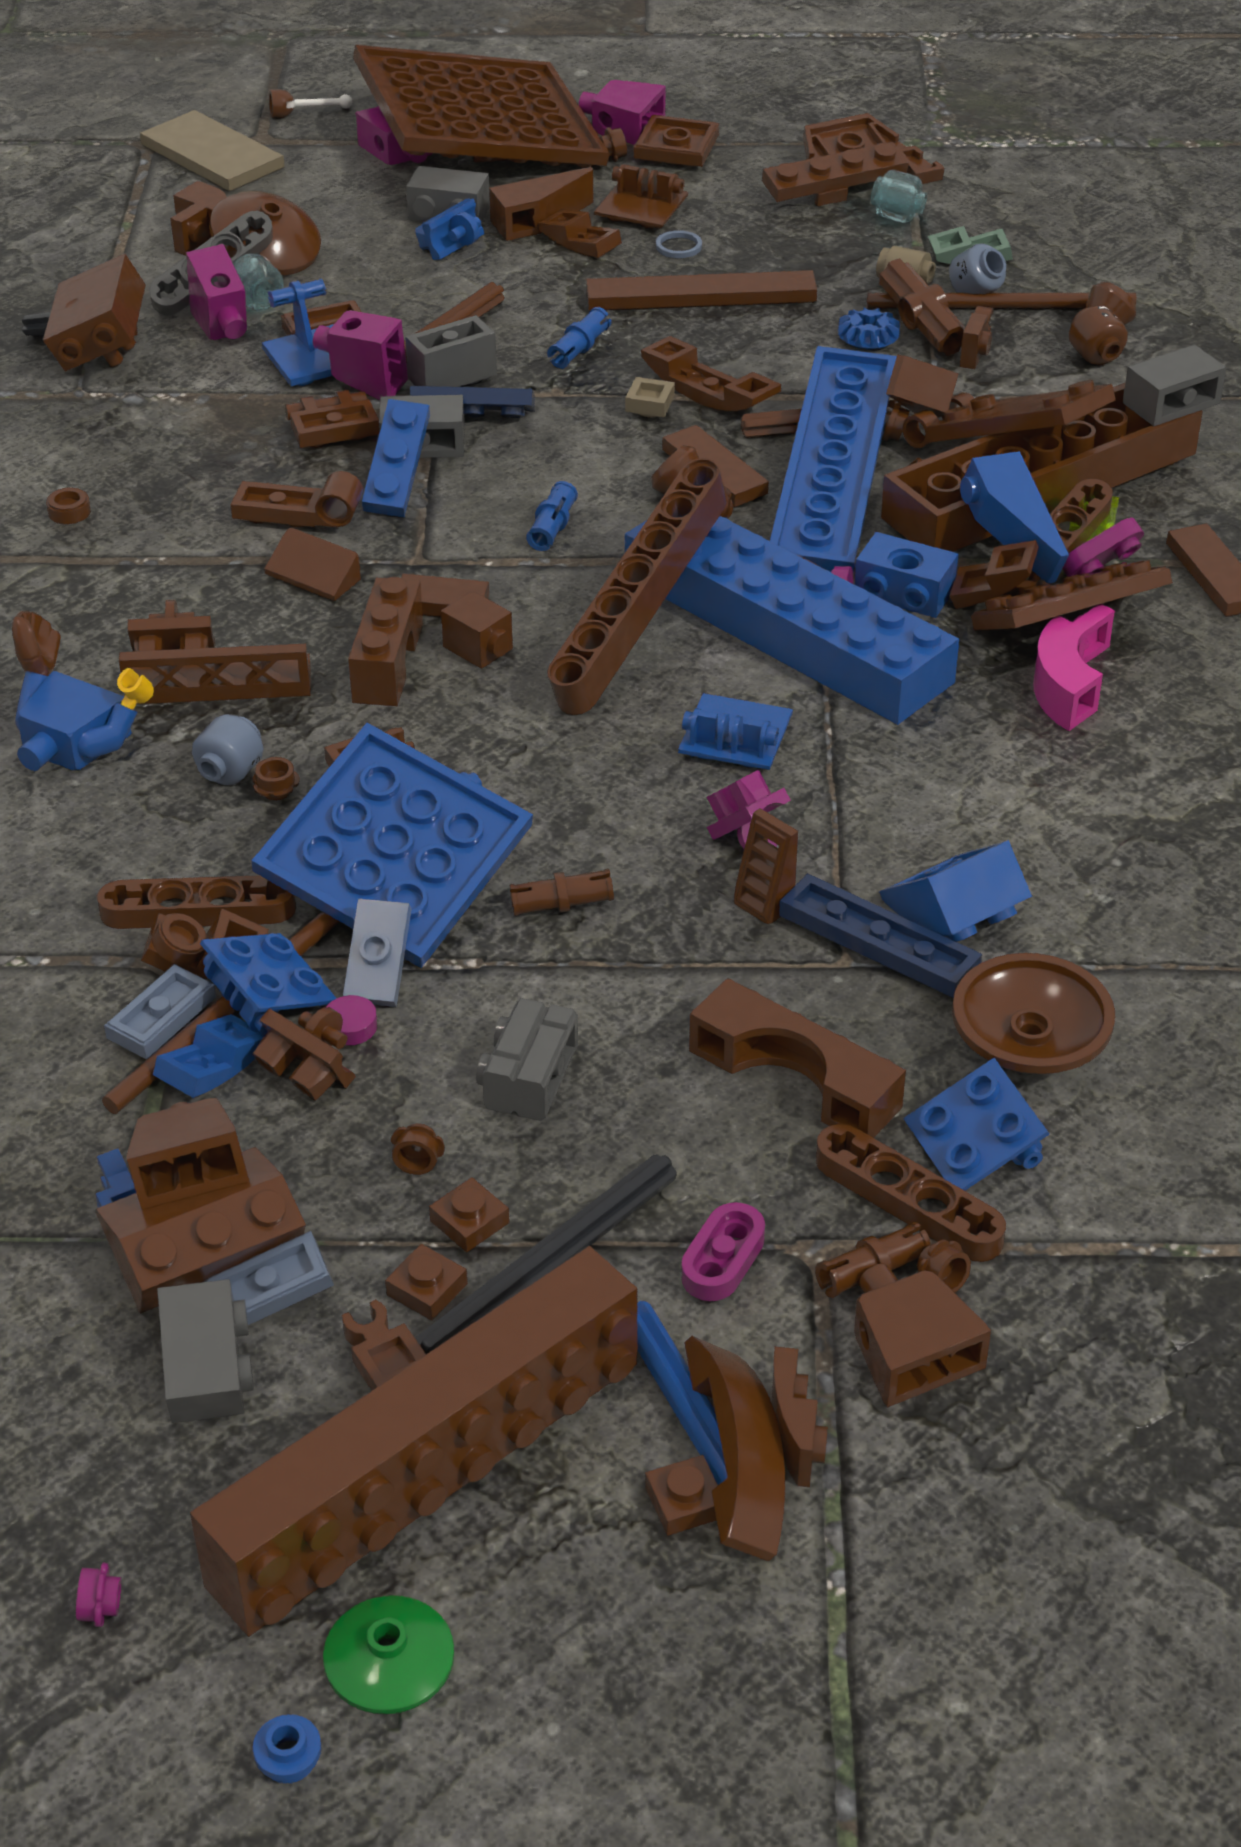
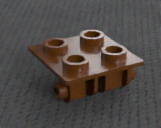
(642, 196)

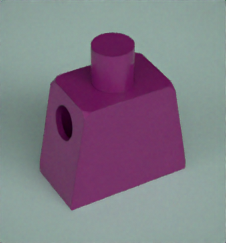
(624, 106)
(378, 139)
(219, 308)
(365, 352)

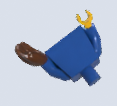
(61, 715)

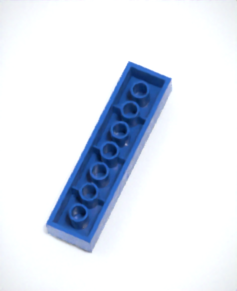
(815, 621)

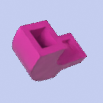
(1062, 680)

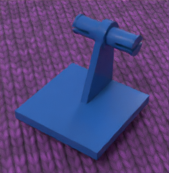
(295, 353)

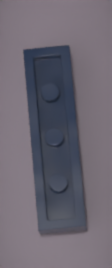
(878, 934)

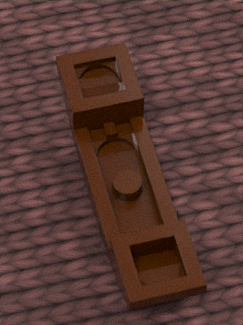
(679, 363)
(753, 1494)

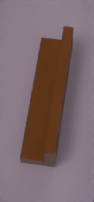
(223, 672)

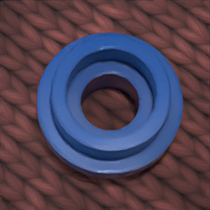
(288, 1764)

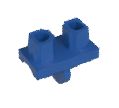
(450, 230)

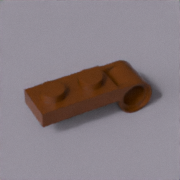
(299, 505)

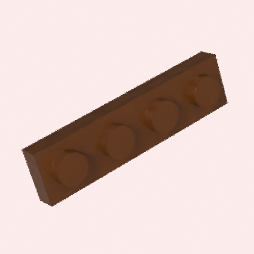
(833, 171)

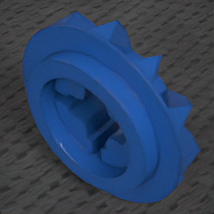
(869, 328)

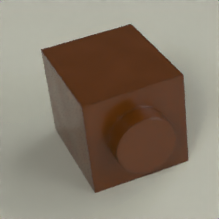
(477, 629)

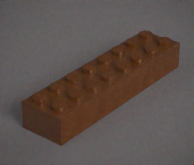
(1103, 445)
(415, 1441)

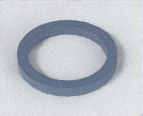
(678, 234)

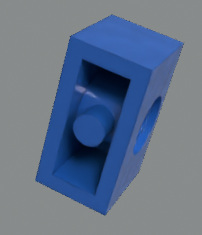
(907, 573)

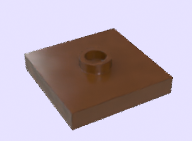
(676, 140)

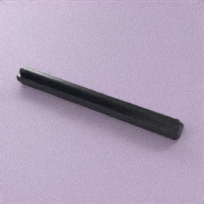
(556, 1248)

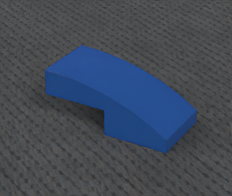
(217, 1054)

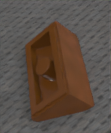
(314, 564)

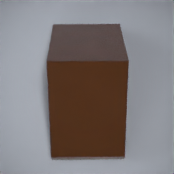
(921, 385)

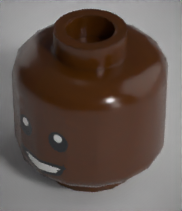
(1098, 335)

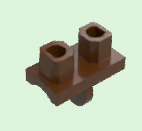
(171, 630)
(313, 1046)

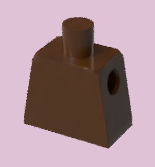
(184, 1153)
(916, 1333)

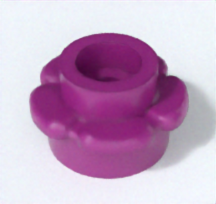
(97, 1595)

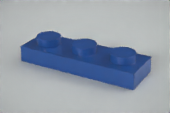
(396, 458)

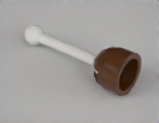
(282, 102)

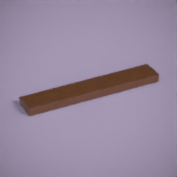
(701, 290)

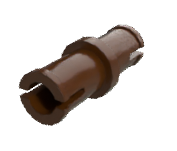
(561, 892)
(893, 1250)

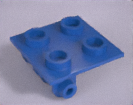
(734, 731)
(262, 975)
(978, 1127)

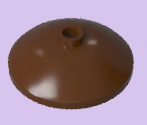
(295, 234)
(1033, 1013)

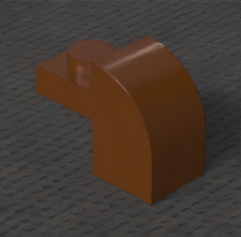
(193, 215)

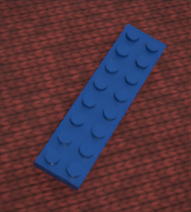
(834, 457)

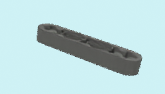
(230, 235)

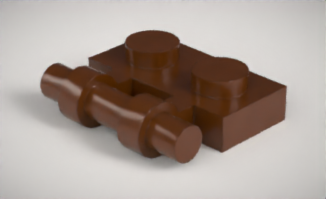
(332, 419)

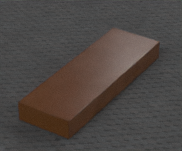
(736, 475)
(1209, 564)

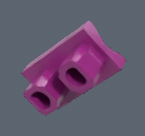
(738, 801)

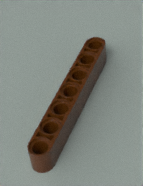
(637, 587)

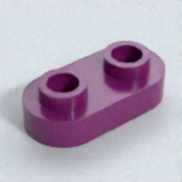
(1117, 541)
(715, 1260)

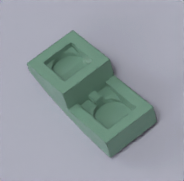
(952, 242)

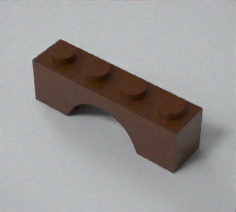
(746, 1030)

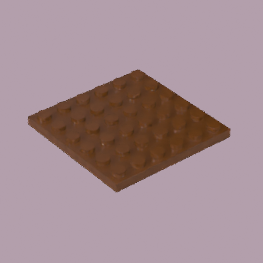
(479, 107)

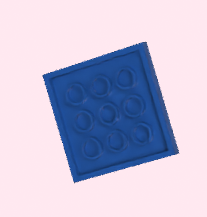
(393, 831)

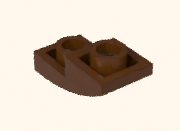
(796, 1416)

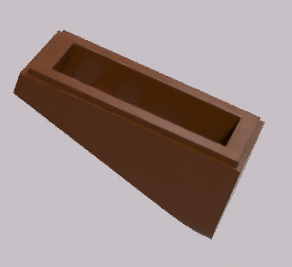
(765, 870)

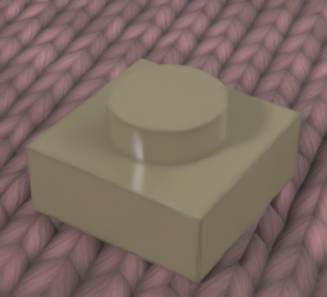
(649, 397)

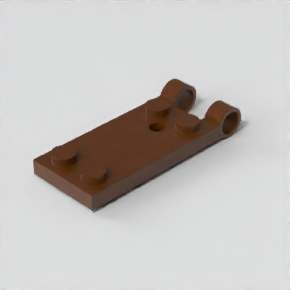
(990, 416)

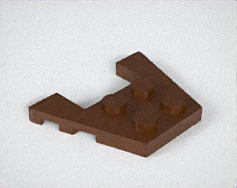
(856, 133)

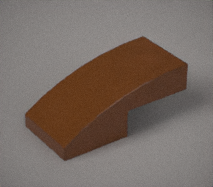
(576, 233)
(1004, 571)

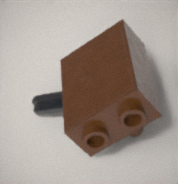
(92, 315)

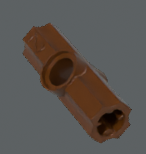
(922, 306)

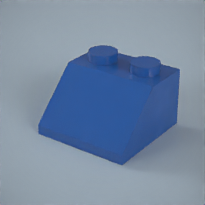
(962, 892)

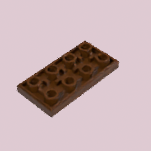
(1072, 595)

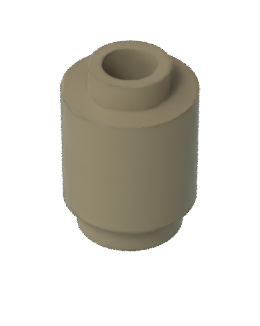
(919, 260)

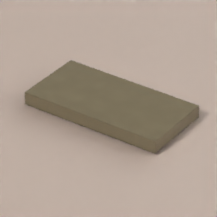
(212, 150)

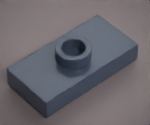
(377, 951)
(160, 1011)
(278, 1277)

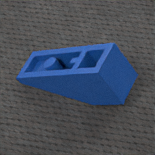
(1012, 509)

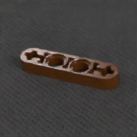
(1072, 510)
(197, 895)
(915, 1185)

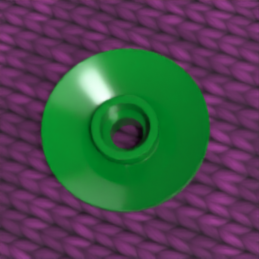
(390, 1676)

